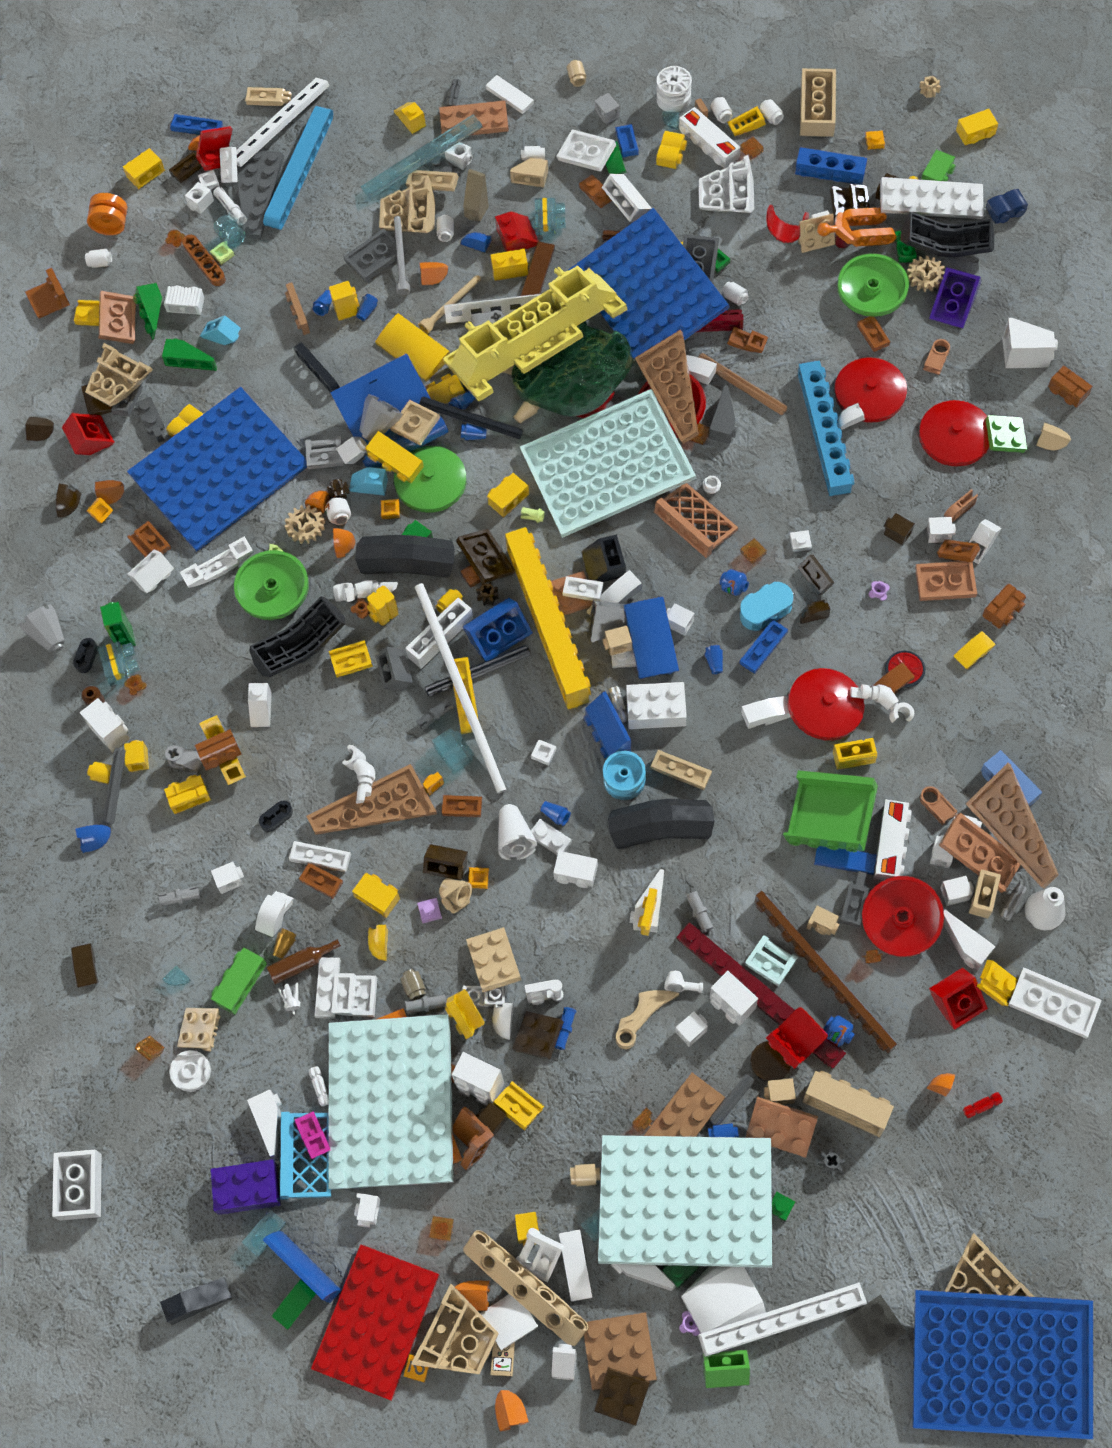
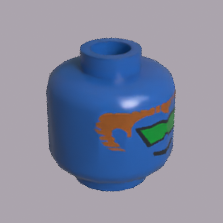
(734, 582)
(839, 1030)

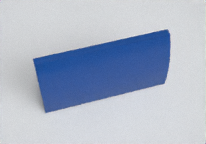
(651, 638)
(302, 1266)

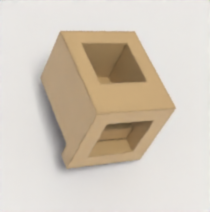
(823, 921)

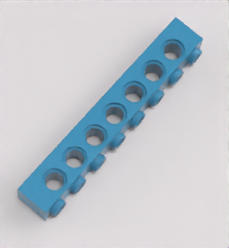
(835, 483)

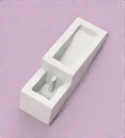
(701, 369)
(621, 589)
(766, 711)
(575, 1265)

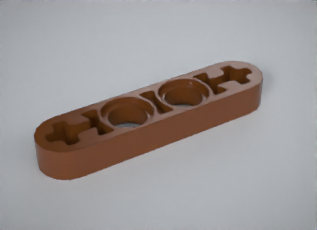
(202, 261)

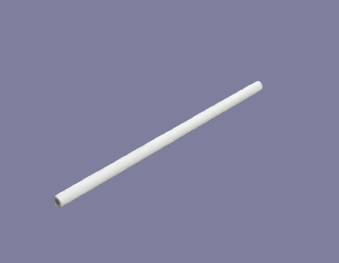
(460, 689)

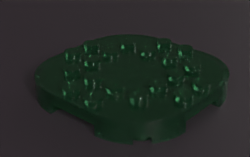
(579, 375)

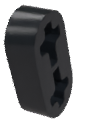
(85, 655)
(276, 816)

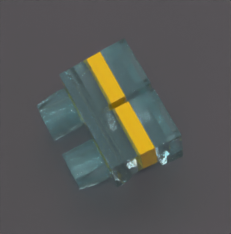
(546, 213)
(115, 663)

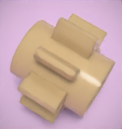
(930, 86)

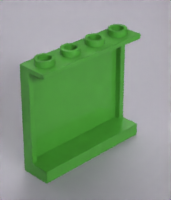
(832, 811)

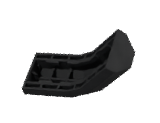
(948, 239)
(405, 555)
(299, 640)
(661, 820)

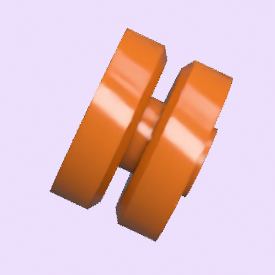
(107, 214)

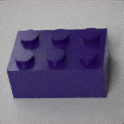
(245, 1187)

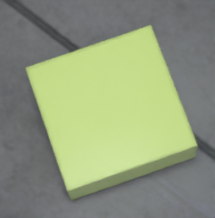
(222, 253)

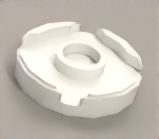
(190, 1071)

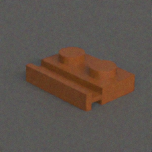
(147, 539)

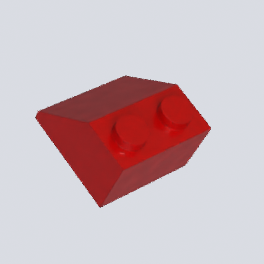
(515, 231)
(87, 433)
(958, 998)

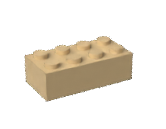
(818, 102)
(848, 1103)

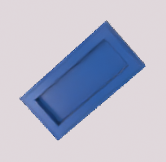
(627, 140)

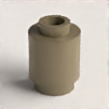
(413, 984)

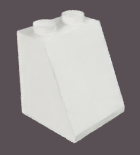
(1027, 345)

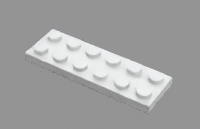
(931, 198)

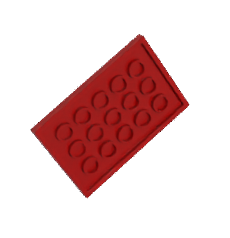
(375, 1322)

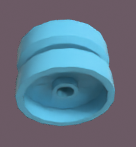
(624, 775)

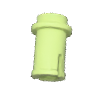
(532, 514)

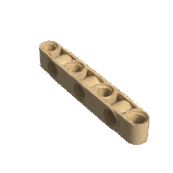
(535, 1297)

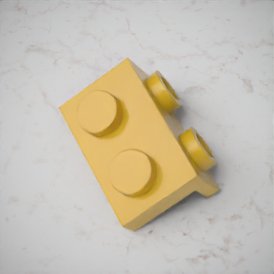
(446, 389)
(464, 1012)

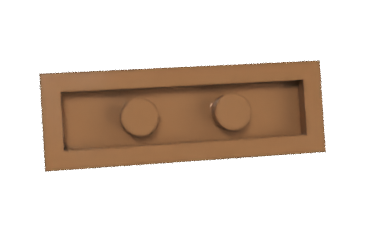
(296, 308)

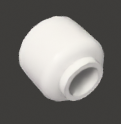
(338, 511)

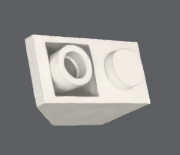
(985, 537)
(564, 1362)

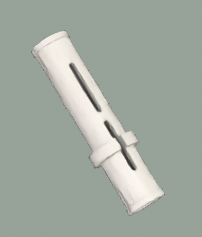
(232, 209)

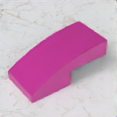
(312, 1135)

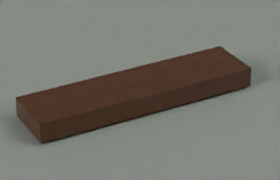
(538, 269)

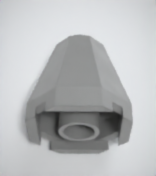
(377, 417)
(44, 628)

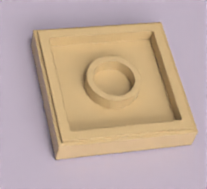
(415, 422)

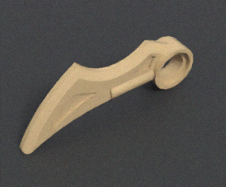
(648, 1004)

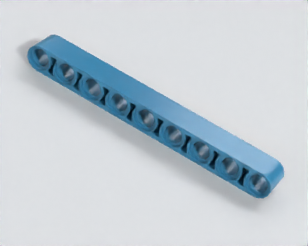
(298, 168)

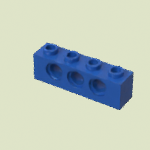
(831, 166)

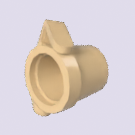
(456, 892)

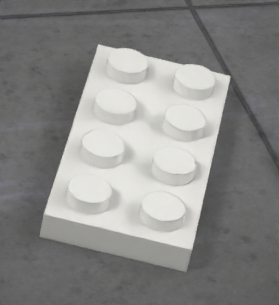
(1055, 1003)

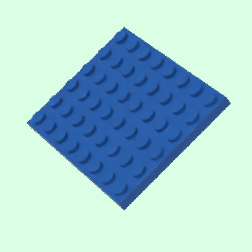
(656, 282)
(218, 468)
(1003, 1364)

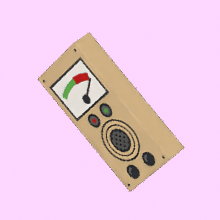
(502, 1360)

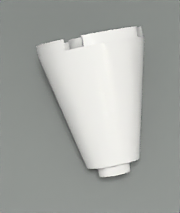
(514, 834)
(1045, 908)

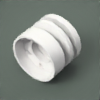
(674, 89)

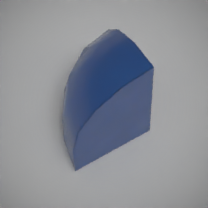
(477, 241)
(93, 837)

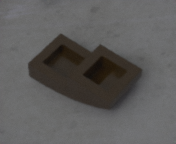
(84, 965)

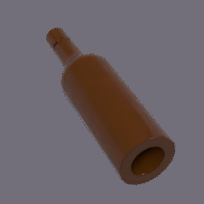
(299, 961)

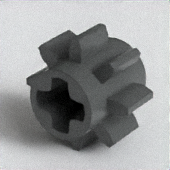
(830, 1156)

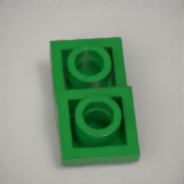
(615, 162)
(904, 252)
(294, 1304)

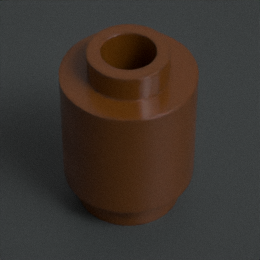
(90, 694)

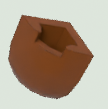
(109, 490)

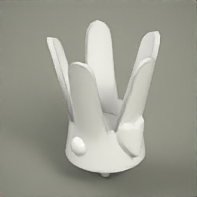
(291, 1002)

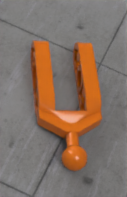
(859, 237)

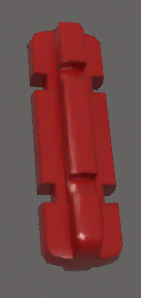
(982, 1105)

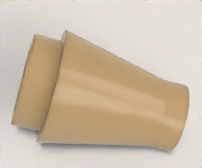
(525, 412)

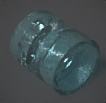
(229, 231)

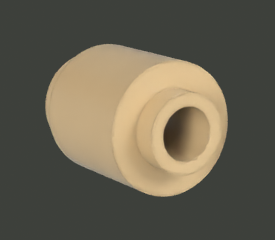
(576, 73)
(584, 1175)

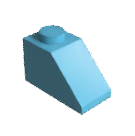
(221, 331)
(369, 481)

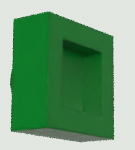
(722, 261)
(781, 1206)

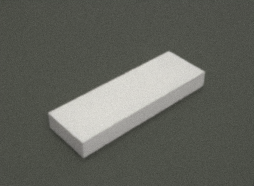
(509, 94)
(320, 856)

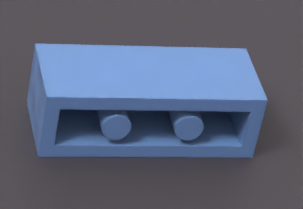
(997, 762)

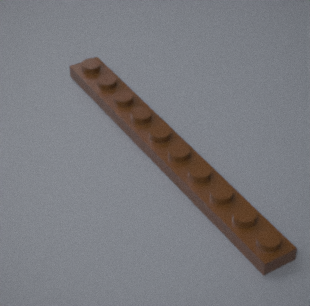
(828, 977)

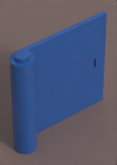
(394, 384)

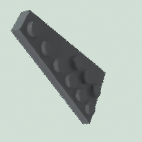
(256, 188)

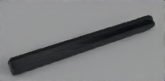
(471, 417)
(481, 669)

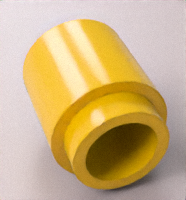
(447, 599)
(99, 772)

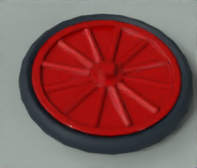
(911, 661)

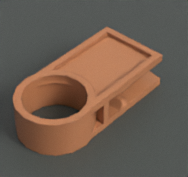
(937, 359)
(961, 506)
(940, 809)

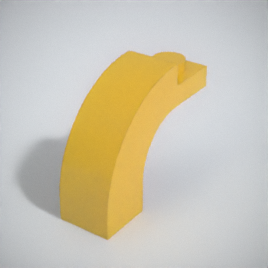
(231, 769)

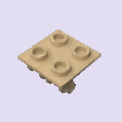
(809, 236)
(199, 1028)

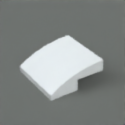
(354, 995)
(509, 1320)

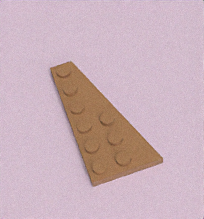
(668, 376)
(391, 799)
(1009, 818)

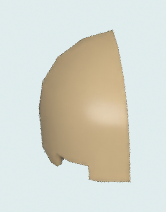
(1053, 438)

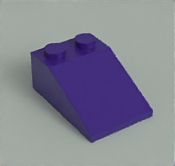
(955, 297)

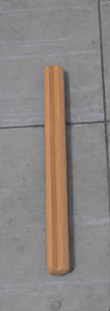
(747, 387)

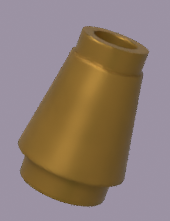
(284, 941)

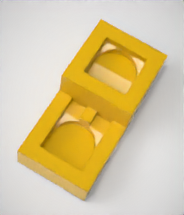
(974, 650)

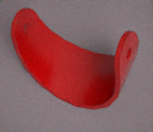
(780, 230)

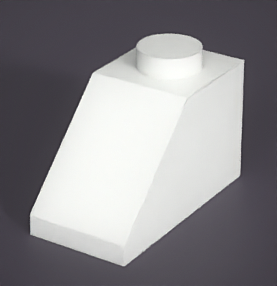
(259, 704)

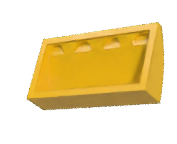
(404, 338)

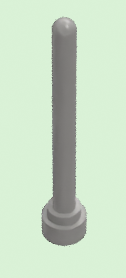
(402, 286)

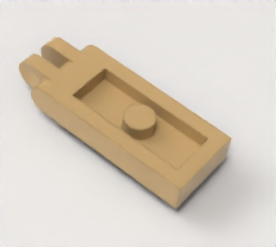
(267, 96)

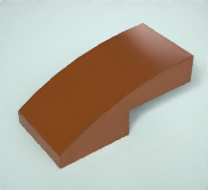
(747, 341)
(896, 678)

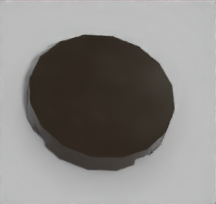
(768, 1063)

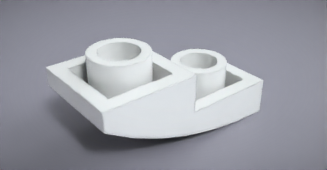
(486, 999)

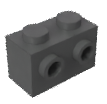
(393, 669)

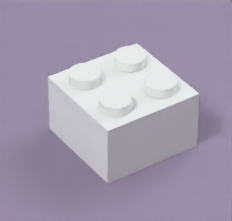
(105, 724)
(733, 998)

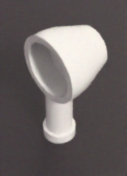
(675, 983)

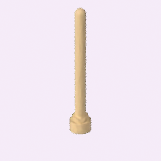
(427, 325)

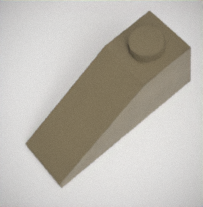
(476, 196)

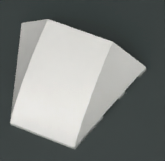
(728, 189)
(722, 1298)

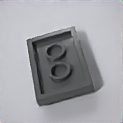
(373, 255)

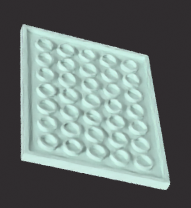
(607, 463)
(390, 1102)
(685, 1201)

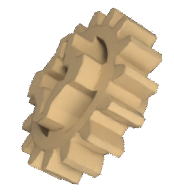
(917, 275)
(302, 521)

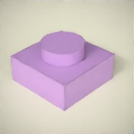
(429, 910)

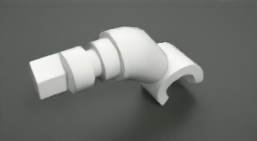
(347, 592)
(886, 697)
(364, 771)

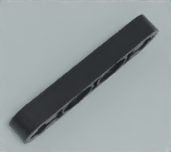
(316, 367)

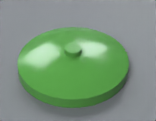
(873, 285)
(437, 484)
(271, 585)

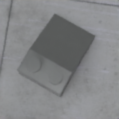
(704, 252)

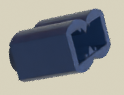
(1006, 206)

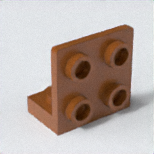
(47, 296)
(473, 1135)

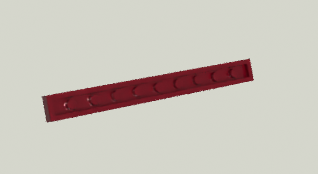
(767, 1000)

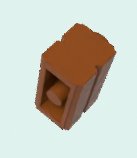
(1070, 386)
(1004, 605)
(218, 749)

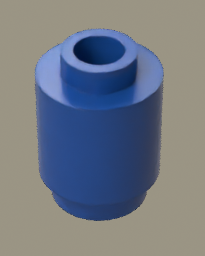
(723, 1130)

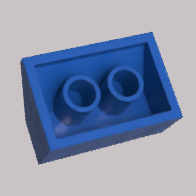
(497, 629)
(606, 726)

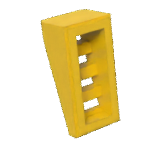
(749, 115)

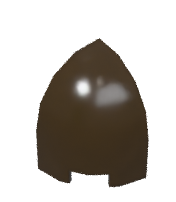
(38, 429)
(66, 500)
(815, 611)

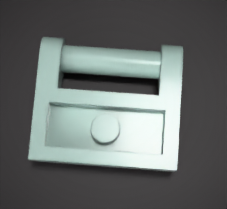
(769, 966)

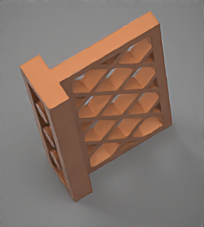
(685, 526)

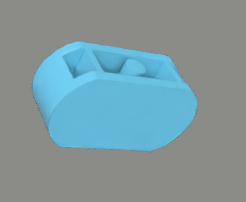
(766, 605)

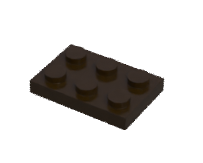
(485, 556)

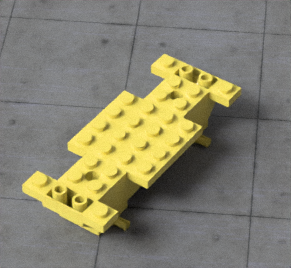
(532, 330)

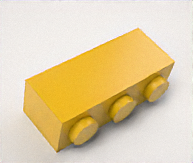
(394, 457)

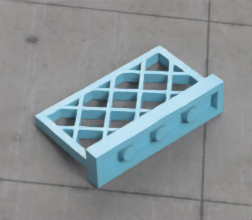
(287, 1160)

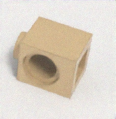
(617, 640)
(780, 1091)

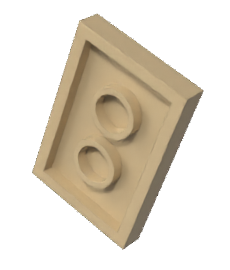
(493, 960)

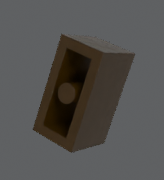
(445, 862)

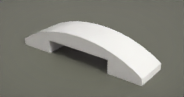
(219, 565)

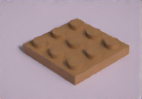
(621, 1345)

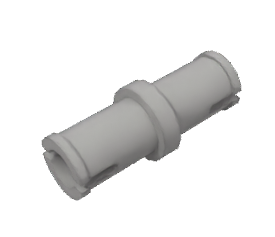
(179, 896)
(699, 912)
(425, 1004)

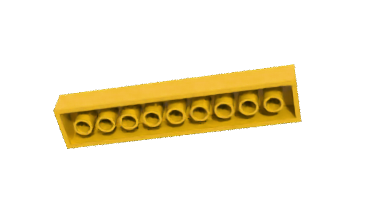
(548, 618)

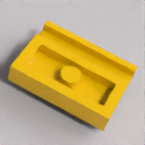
(87, 313)
(350, 658)
(649, 906)
(997, 982)
(518, 1105)

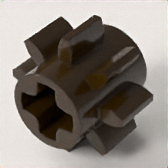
(338, 489)
(482, 593)

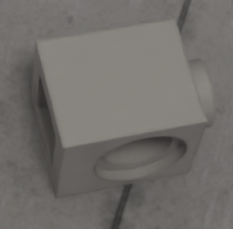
(607, 108)

